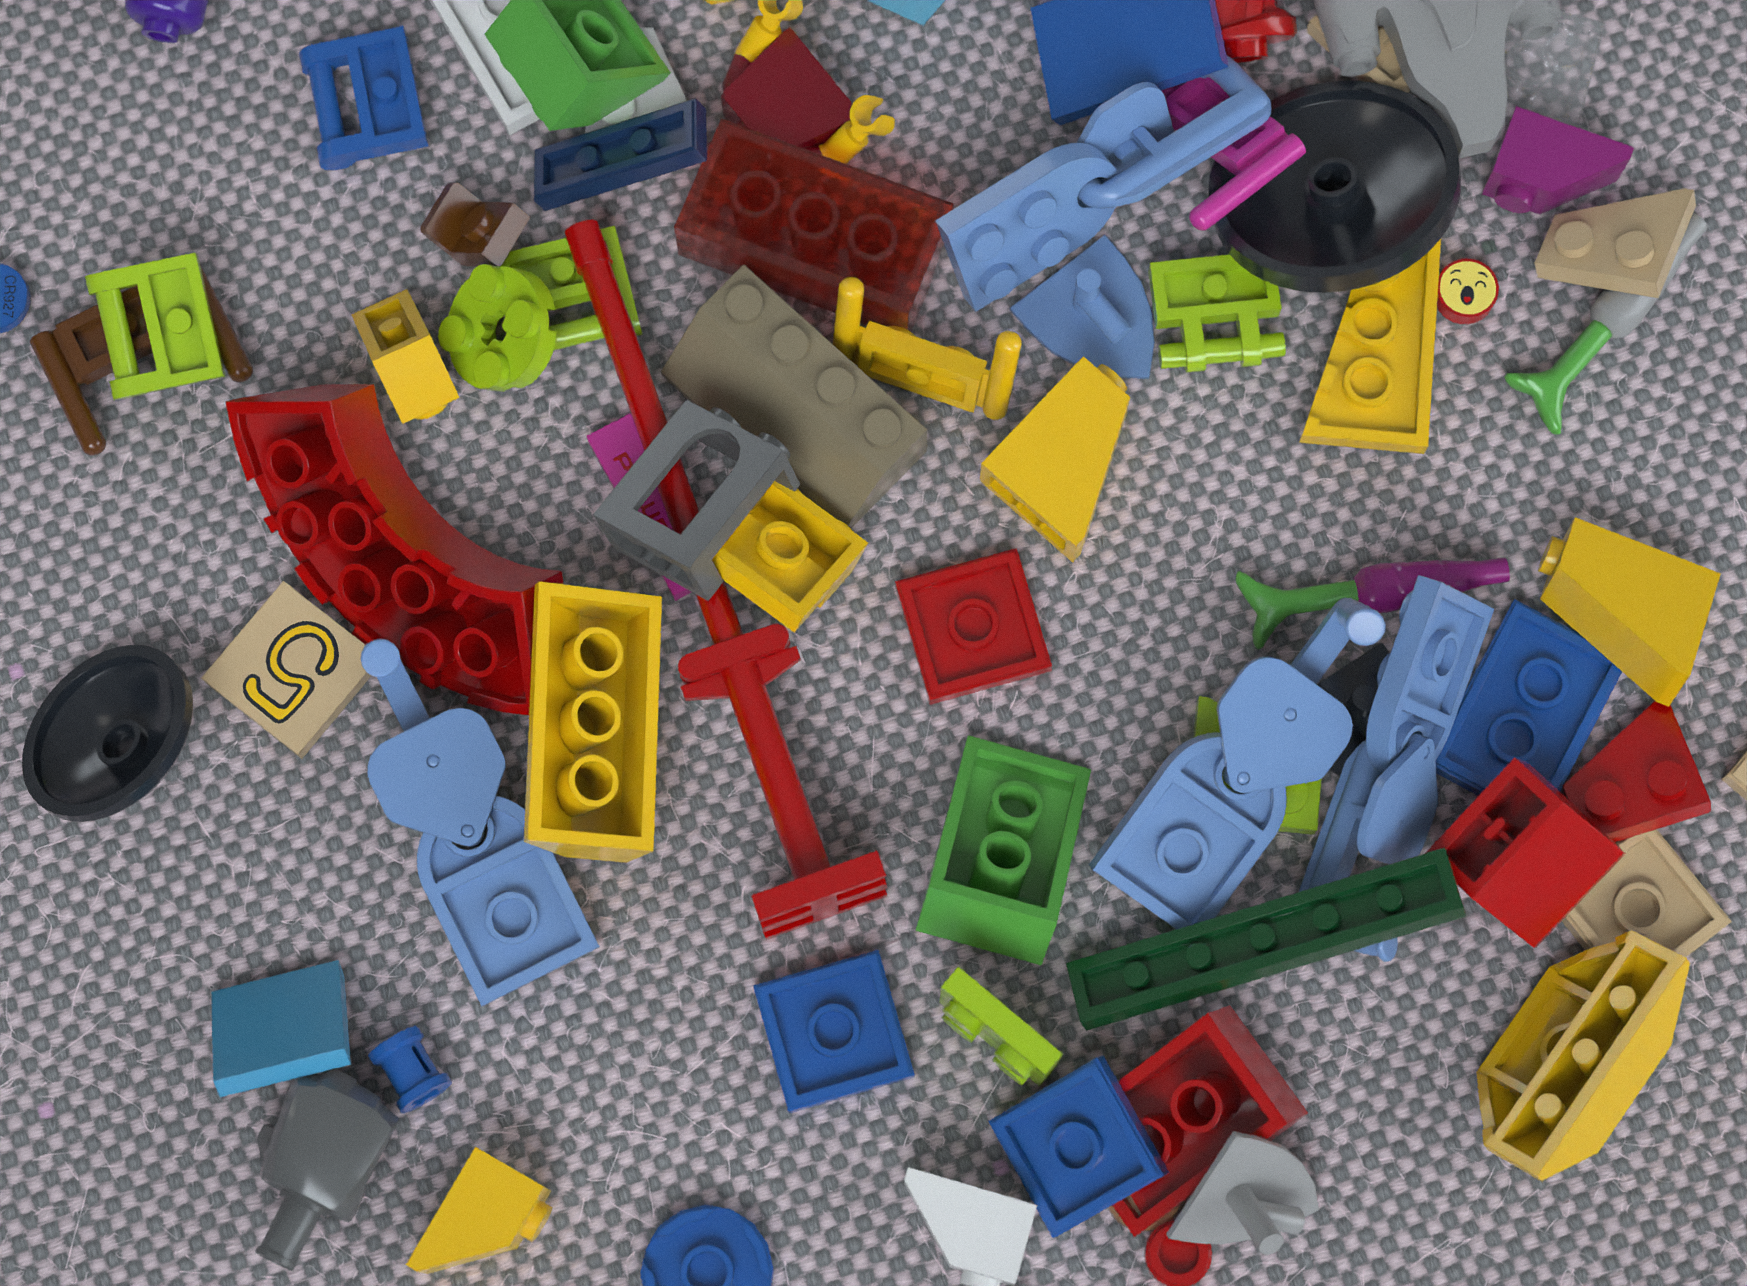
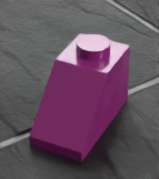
(1550, 163)

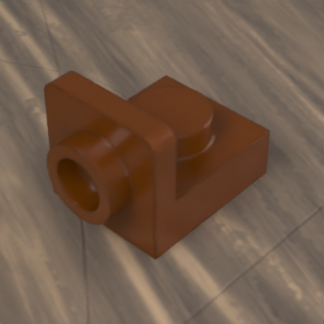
(473, 229)

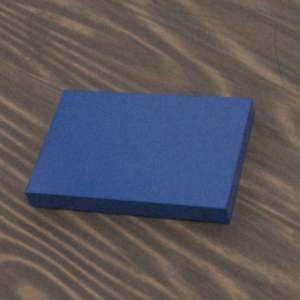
(1109, 45)
(1527, 701)

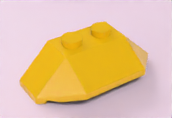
(1579, 1053)

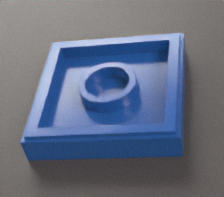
(833, 1031)
(1078, 1146)

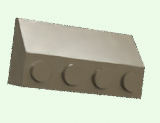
(787, 380)

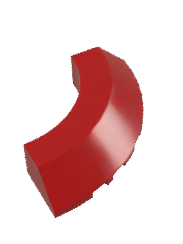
(382, 548)

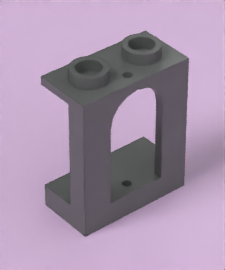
(689, 556)

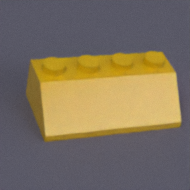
(593, 722)

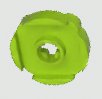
(472, 324)

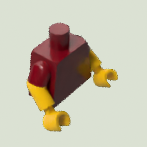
(788, 95)

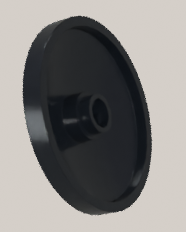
(1361, 199)

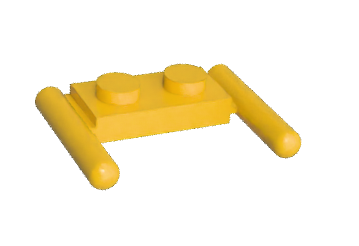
(922, 366)

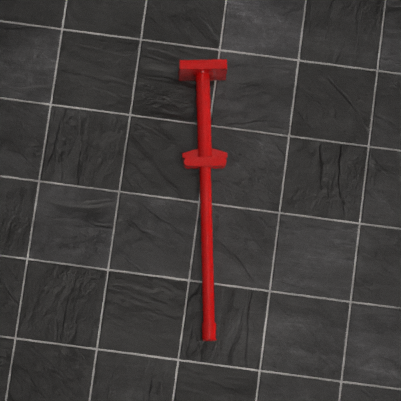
(736, 663)

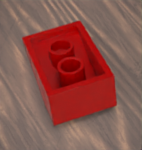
(1192, 1101)

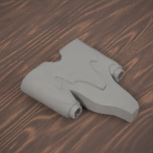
(1445, 51)

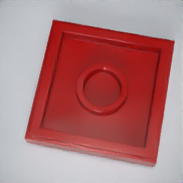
(973, 626)

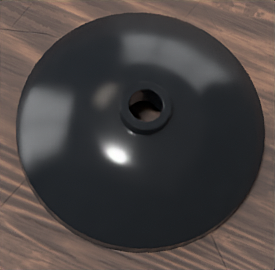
(107, 733)

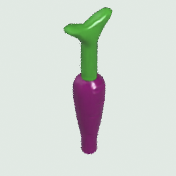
(1377, 586)

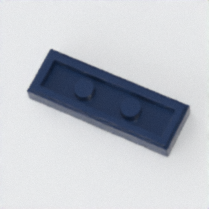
(620, 154)

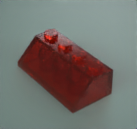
(810, 225)

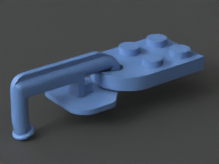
(1073, 189)
(1406, 730)
(1192, 836)
(499, 902)

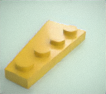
(1381, 366)

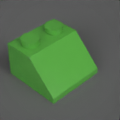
(575, 58)

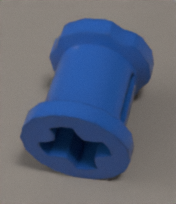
(409, 1069)

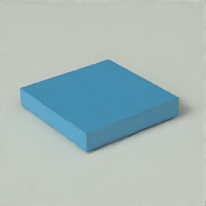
(279, 1028)

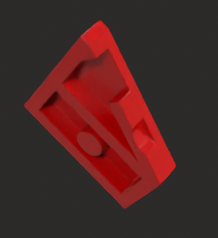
(1640, 779)

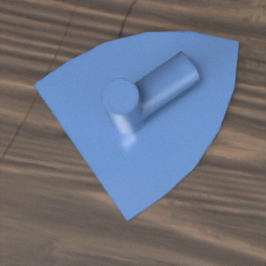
(1093, 311)

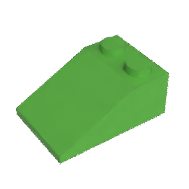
(1004, 851)

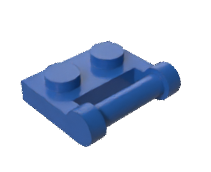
(383, 94)

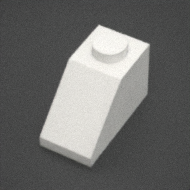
(973, 1227)

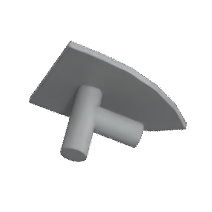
(1248, 1195)

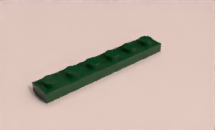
(1266, 939)

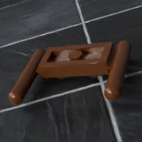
(80, 355)

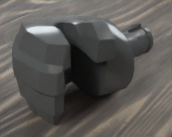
(320, 1157)

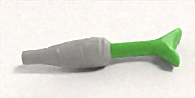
(1611, 317)

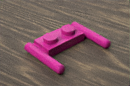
(1252, 159)

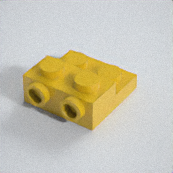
(789, 555)

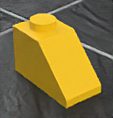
(405, 357)
(482, 1215)

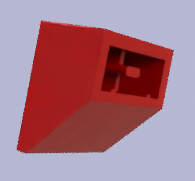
(1527, 852)

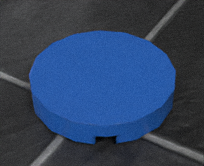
(707, 1249)

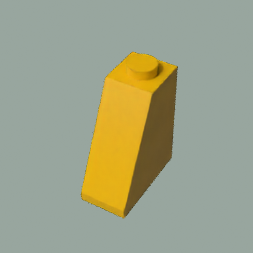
(1061, 454)
(1630, 603)

